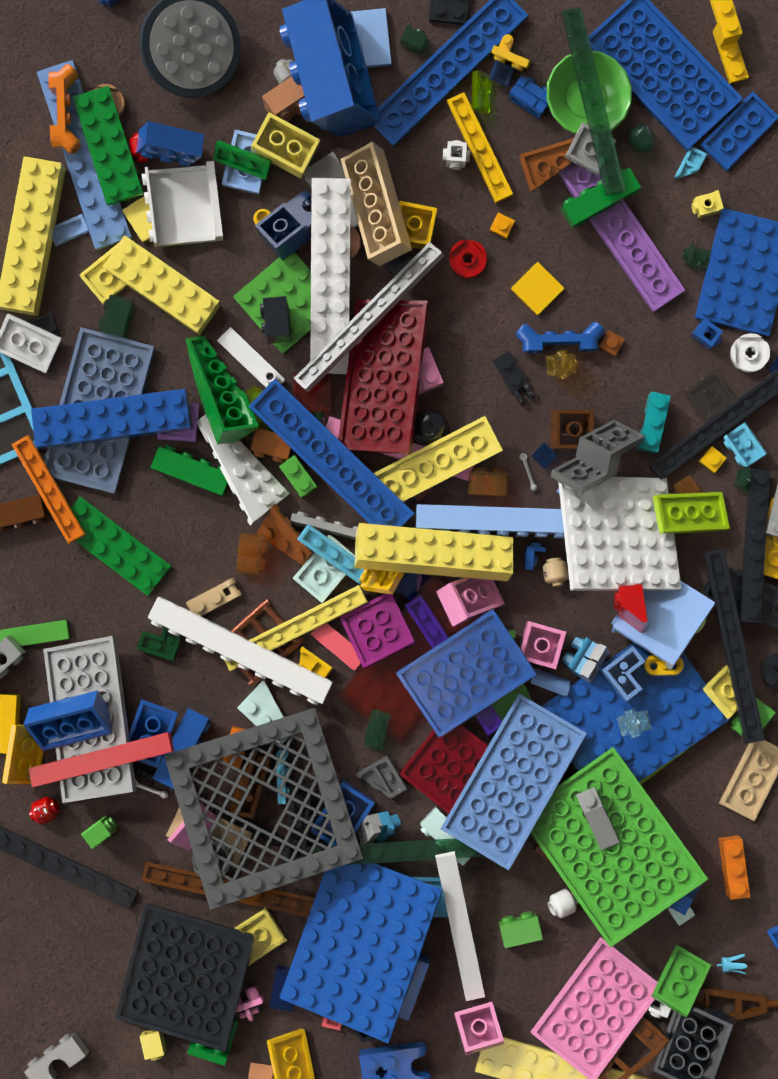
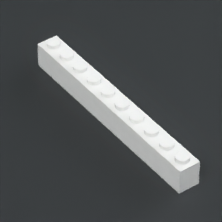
(239, 649)

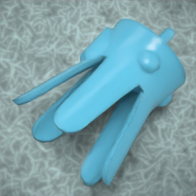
(728, 966)

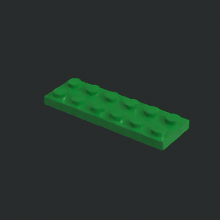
(108, 145)
(119, 548)

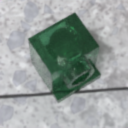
(415, 39)

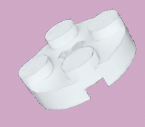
(757, 345)

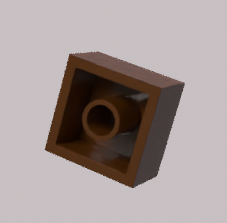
(569, 426)

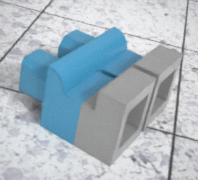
(587, 659)
(377, 827)

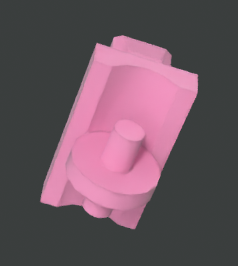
(254, 999)

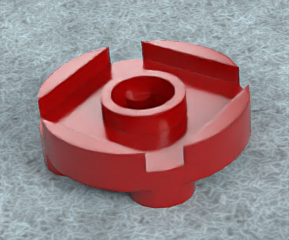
(467, 248)

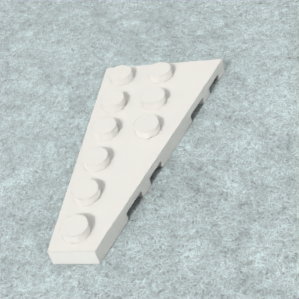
(245, 475)

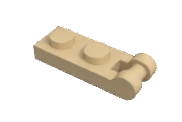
(213, 598)

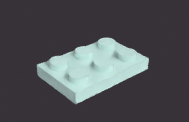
(319, 575)

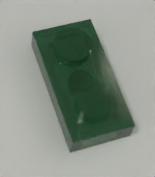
(377, 729)

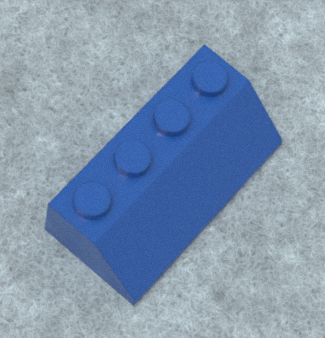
(68, 720)

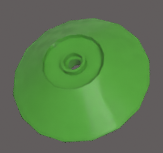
(565, 97)

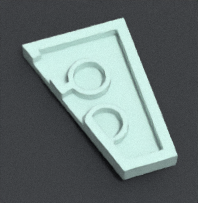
(261, 707)

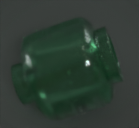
(641, 138)

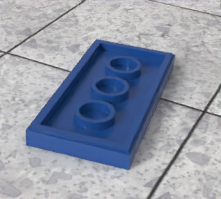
(739, 131)

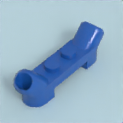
(587, 340)

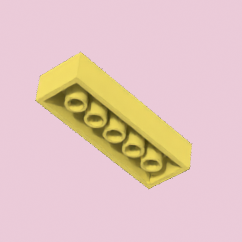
(162, 285)

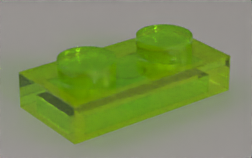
(481, 92)

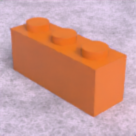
(734, 867)

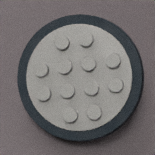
(190, 46)

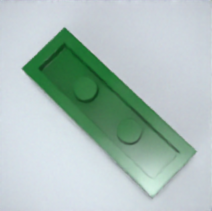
(241, 160)

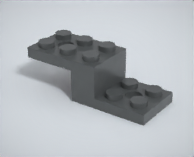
(597, 456)

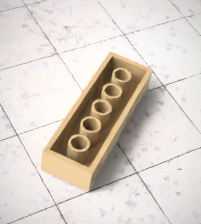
(376, 204)

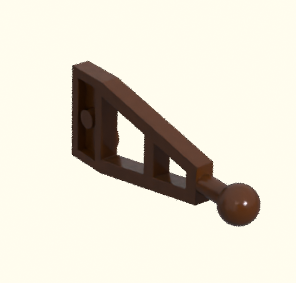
(703, 999)
(650, 1037)

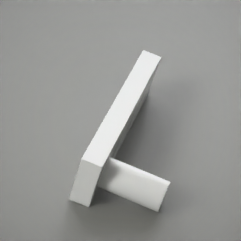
(249, 358)

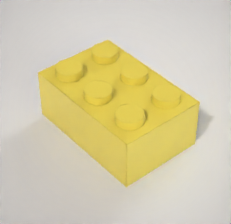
(285, 145)

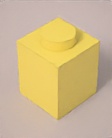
(153, 1044)

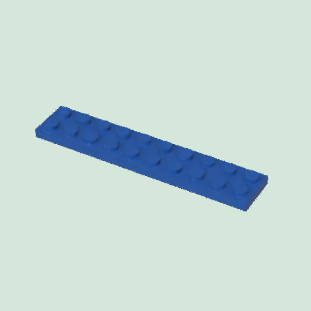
(447, 68)
(329, 457)

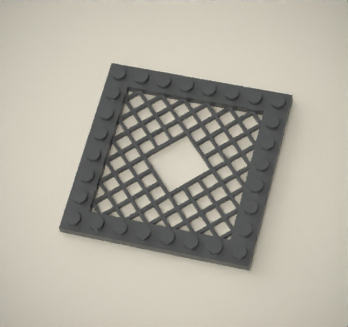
(294, 870)

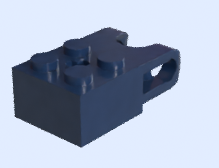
(288, 225)

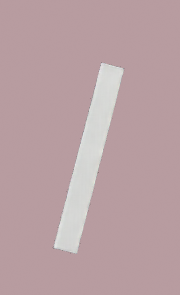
(460, 925)

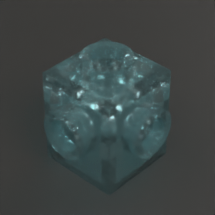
(634, 723)

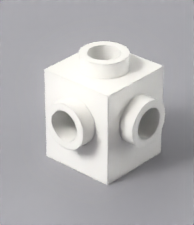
(456, 148)

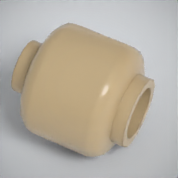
(556, 571)

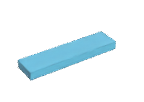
(330, 552)

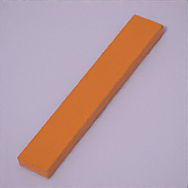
(48, 489)

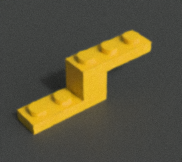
(726, 36)

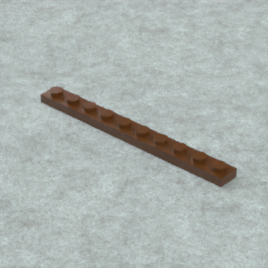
(191, 882)

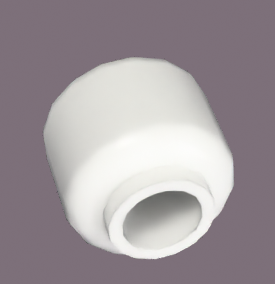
(562, 903)

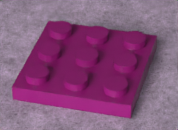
(377, 630)

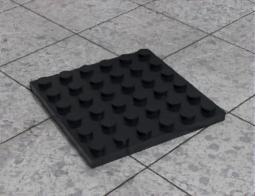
(185, 976)

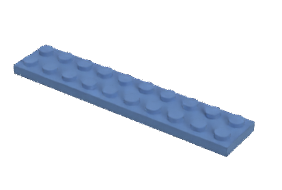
(105, 223)

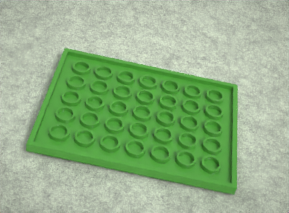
(630, 879)

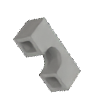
(69, 1050)

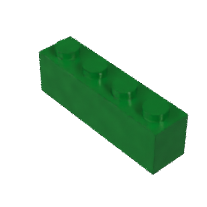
(594, 202)
(190, 470)

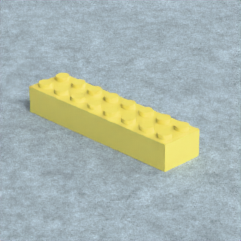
(31, 235)
(433, 552)

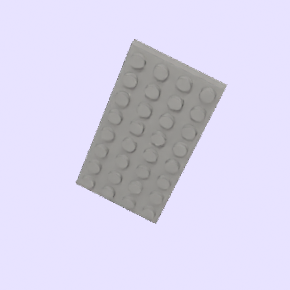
(80, 670)

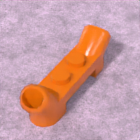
(59, 84)

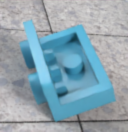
(744, 445)

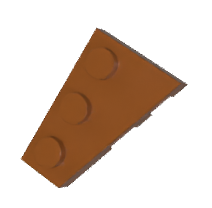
(544, 163)
(283, 536)

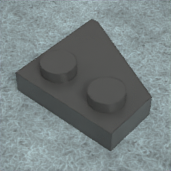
(384, 777)

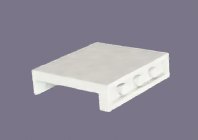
(183, 205)

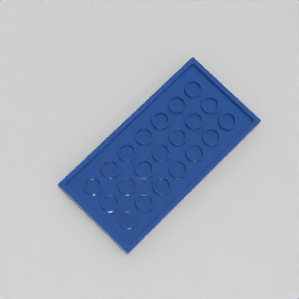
(665, 71)

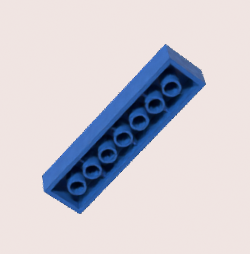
(111, 419)

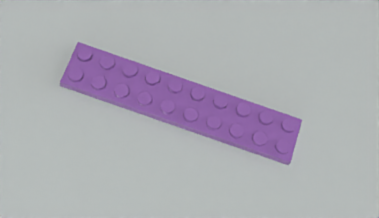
(628, 243)

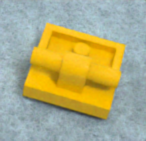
(503, 54)
(380, 581)

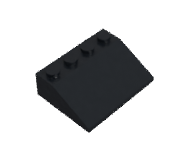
(696, 1044)

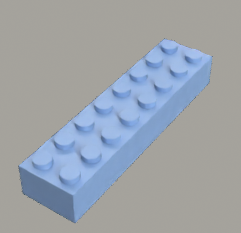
(491, 519)

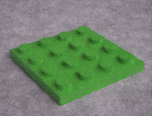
(287, 279)

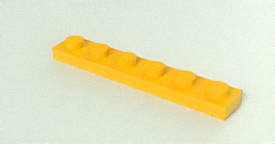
(479, 148)

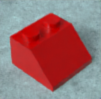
(631, 606)

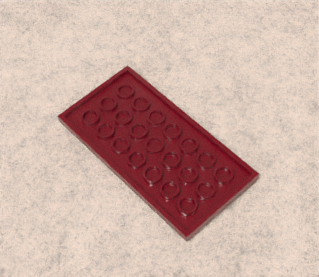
(385, 381)

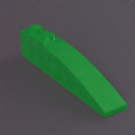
(220, 396)

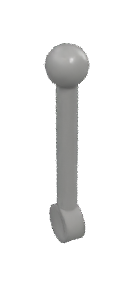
(523, 457)

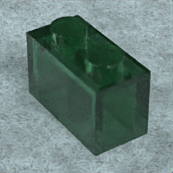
(117, 316)

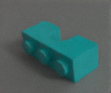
(654, 422)

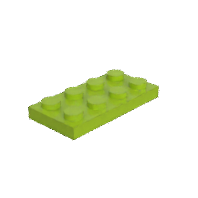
(690, 512)

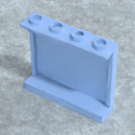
(671, 623)

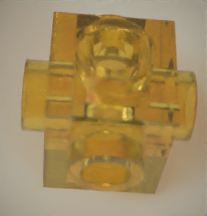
(561, 364)

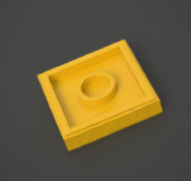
(537, 288)

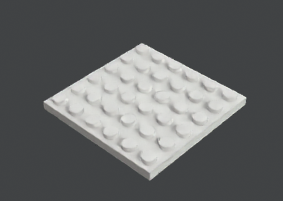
(616, 537)

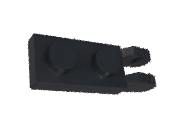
(512, 376)

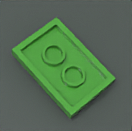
(681, 981)

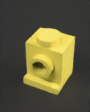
(702, 210)

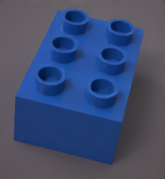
(329, 66)

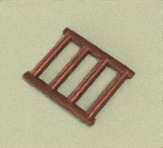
(251, 619)

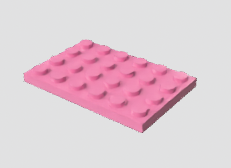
(596, 1010)

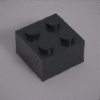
(277, 319)

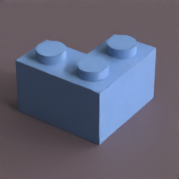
(619, 673)

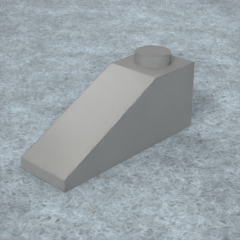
(597, 818)

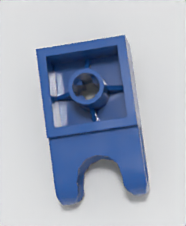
(395, 1061)

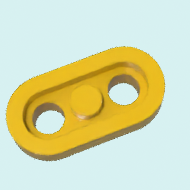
(661, 669)

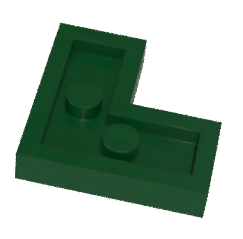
(162, 646)

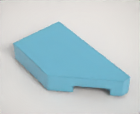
(691, 163)

